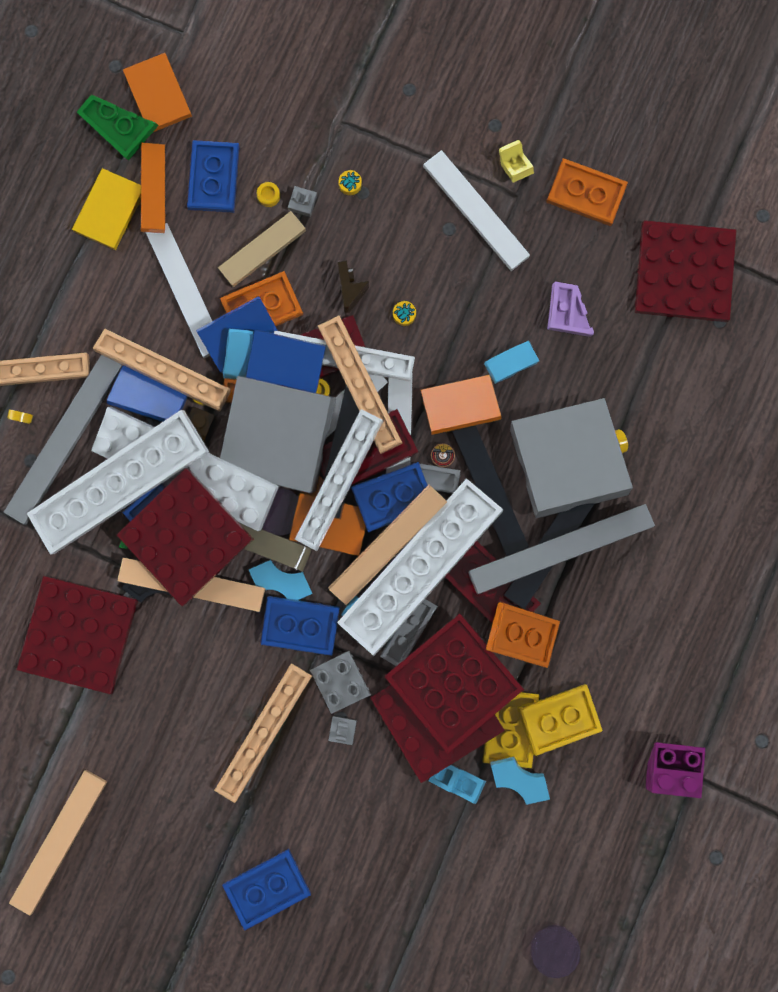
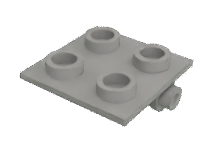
(340, 682)

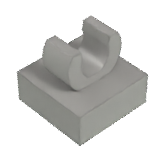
(302, 201)
(342, 730)

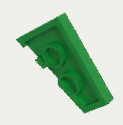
(118, 126)

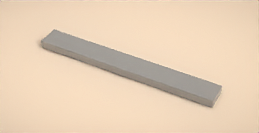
(63, 439)
(561, 549)

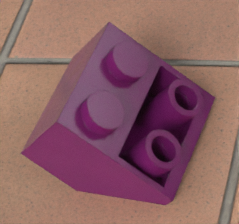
(676, 770)

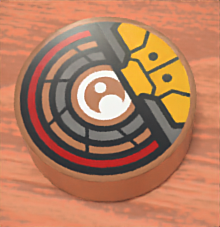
(442, 455)

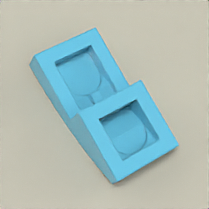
(237, 353)
(511, 362)
(459, 782)

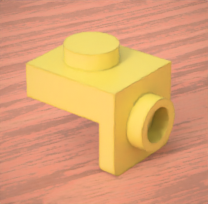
(515, 162)

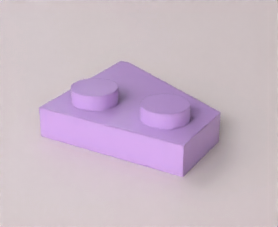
(567, 310)

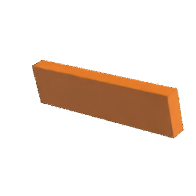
(152, 187)

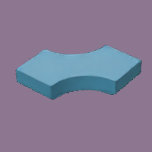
(271, 578)
(529, 785)

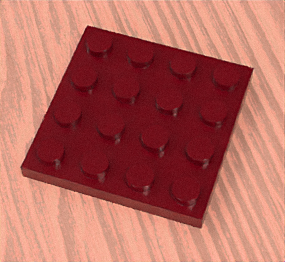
(685, 271)
(185, 537)
(77, 635)
(454, 683)
(417, 743)

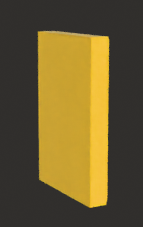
(108, 209)
(560, 719)
(513, 740)

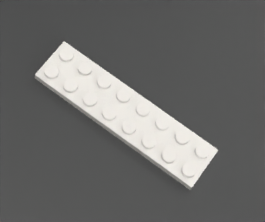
(117, 482)
(239, 491)
(420, 567)

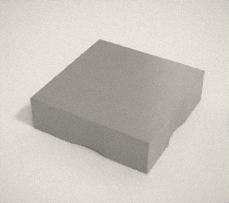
(278, 432)
(570, 457)

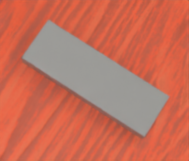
(407, 635)

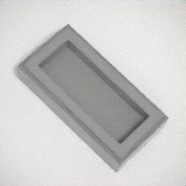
(441, 478)

